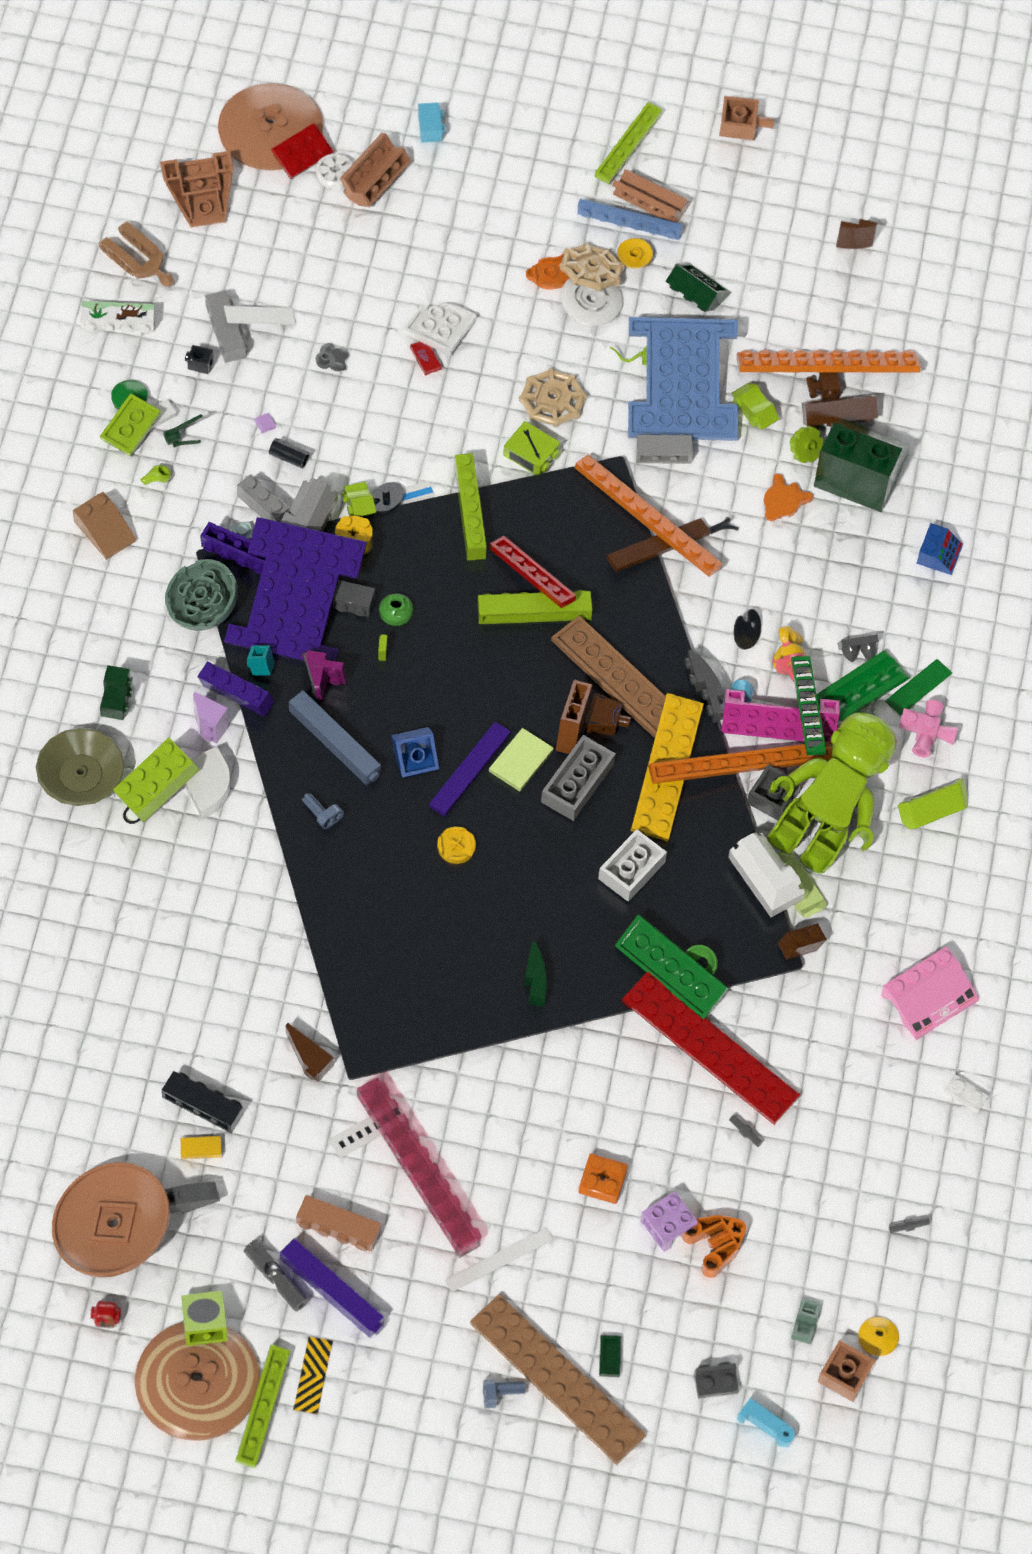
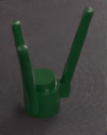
(172, 435)

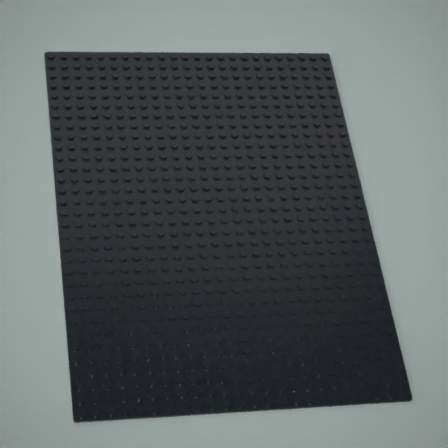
(435, 951)

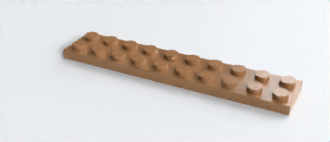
(558, 1379)

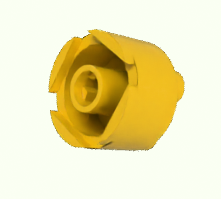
(355, 528)

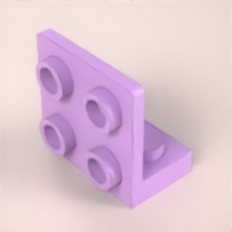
(668, 1220)

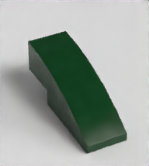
(536, 976)

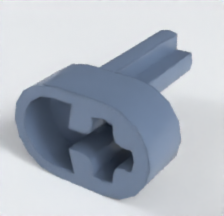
(327, 817)
(491, 1389)

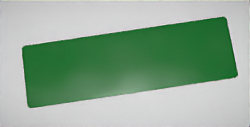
(918, 686)

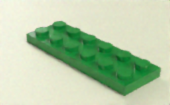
(671, 966)

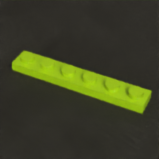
(628, 143)
(262, 1406)

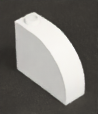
(211, 784)

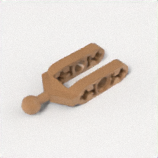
(128, 263)

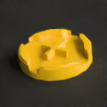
(456, 845)

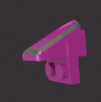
(323, 671)

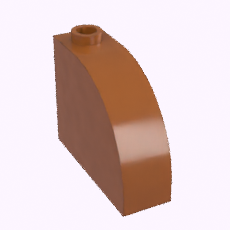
(573, 716)

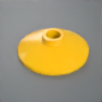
(635, 247)
(874, 1344)

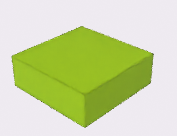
(382, 648)

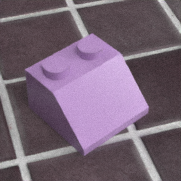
(210, 718)

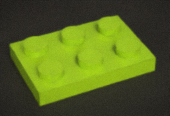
(130, 424)

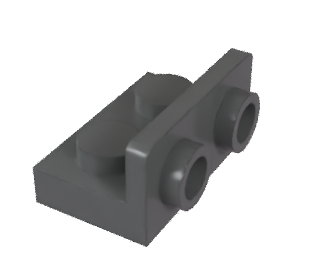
(716, 1380)

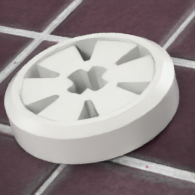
(326, 167)

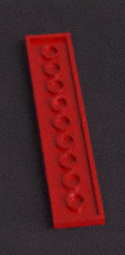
(711, 1049)

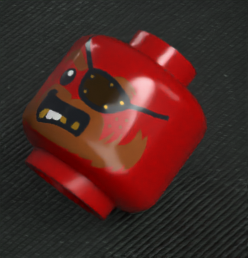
(106, 1314)

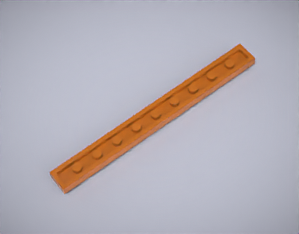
(648, 515)
(732, 763)

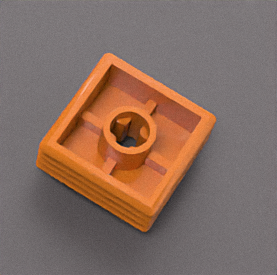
(611, 1186)

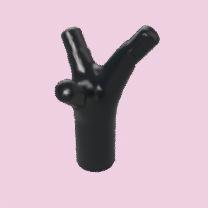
(722, 526)

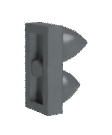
(867, 645)

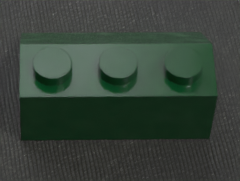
(697, 286)

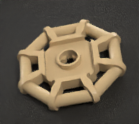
(591, 267)
(552, 406)

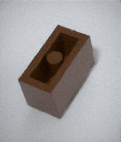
(802, 941)

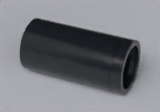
(289, 453)

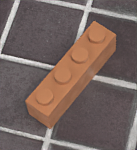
(338, 1223)

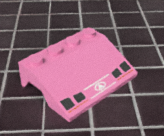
(930, 993)

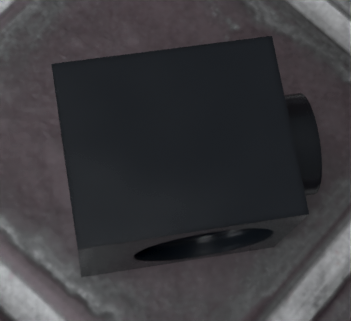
(205, 358)

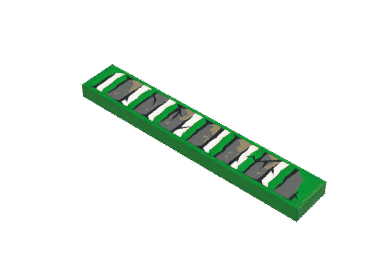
(808, 705)

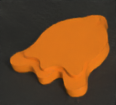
(548, 273)
(783, 499)

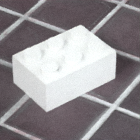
(632, 865)

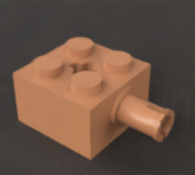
(741, 118)

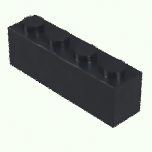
(202, 1101)

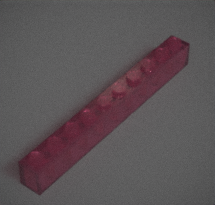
(419, 1168)

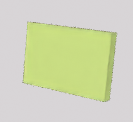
(521, 759)

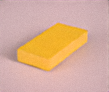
(200, 1147)

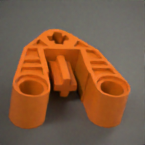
(725, 1254)

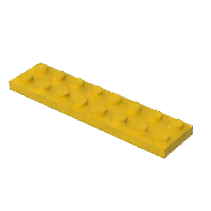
(672, 742)

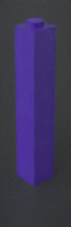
(332, 1288)

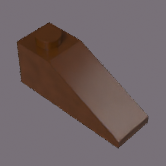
(312, 1058)

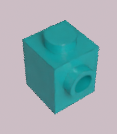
(260, 660)

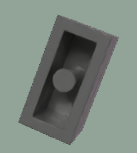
(353, 598)

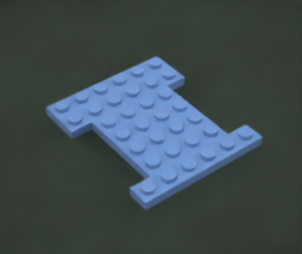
(683, 379)

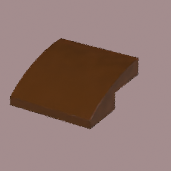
(856, 235)

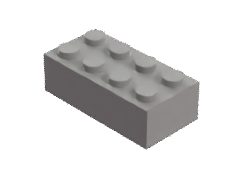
(578, 777)

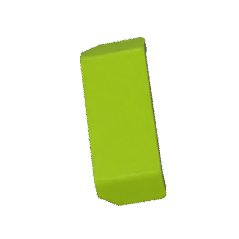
(934, 805)

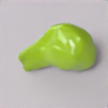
(157, 474)

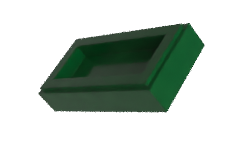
(609, 1356)

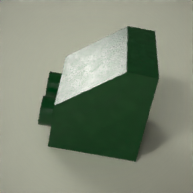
(860, 464)

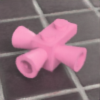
(927, 727)

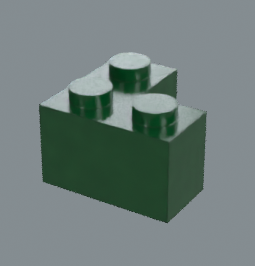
(116, 693)

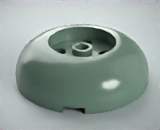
(199, 584)

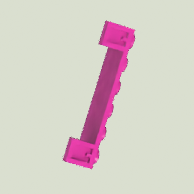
(773, 720)

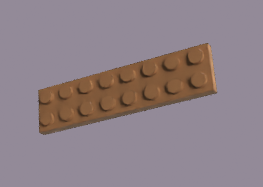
(612, 672)

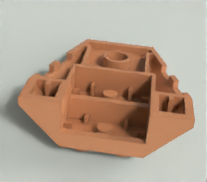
(200, 187)

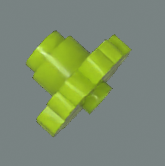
(806, 444)

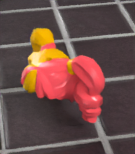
(790, 648)

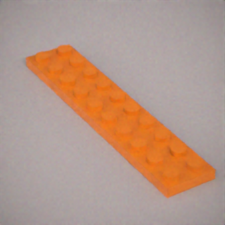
(828, 361)

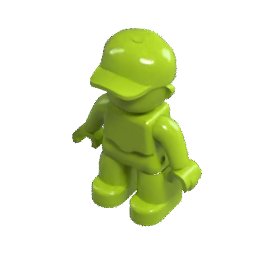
(859, 751)

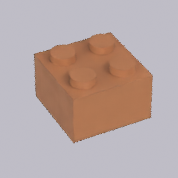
(846, 1371)

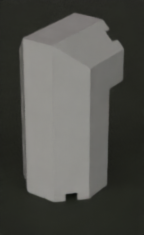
(312, 505)

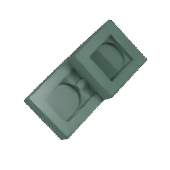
(806, 1321)

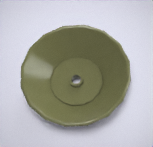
(79, 752)

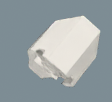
(766, 874)

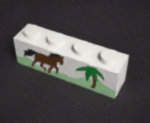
(117, 316)

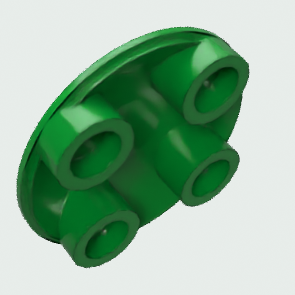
(123, 389)

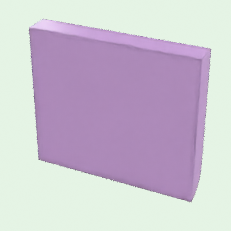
(265, 423)

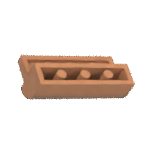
(374, 171)
(650, 197)

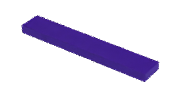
(469, 769)

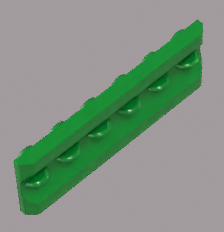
(865, 684)

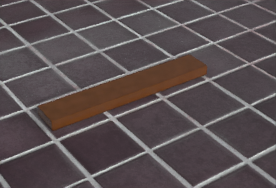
(653, 546)

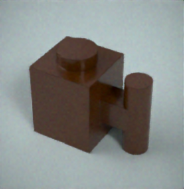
(827, 385)

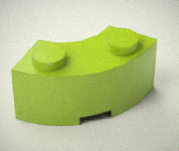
(755, 406)
(358, 499)

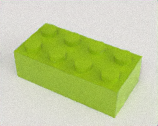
(156, 779)

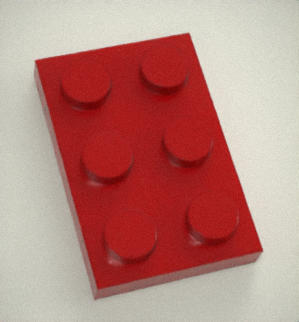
(301, 150)

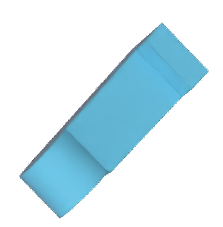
(767, 1422)

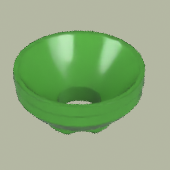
(399, 615)
(699, 951)

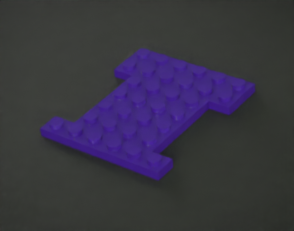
(295, 588)

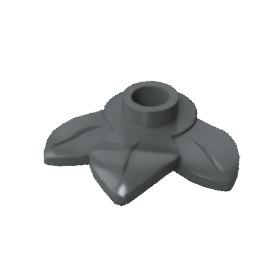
(331, 357)

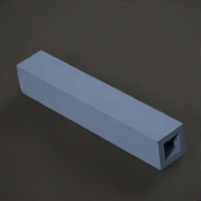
(335, 738)

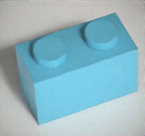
(430, 122)

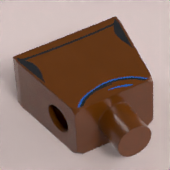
(605, 716)

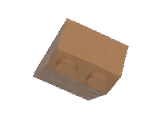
(103, 525)

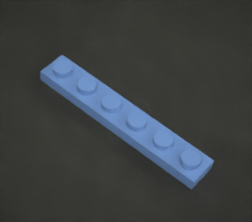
(629, 219)

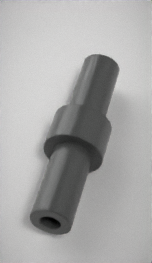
(745, 1130)
(909, 1225)

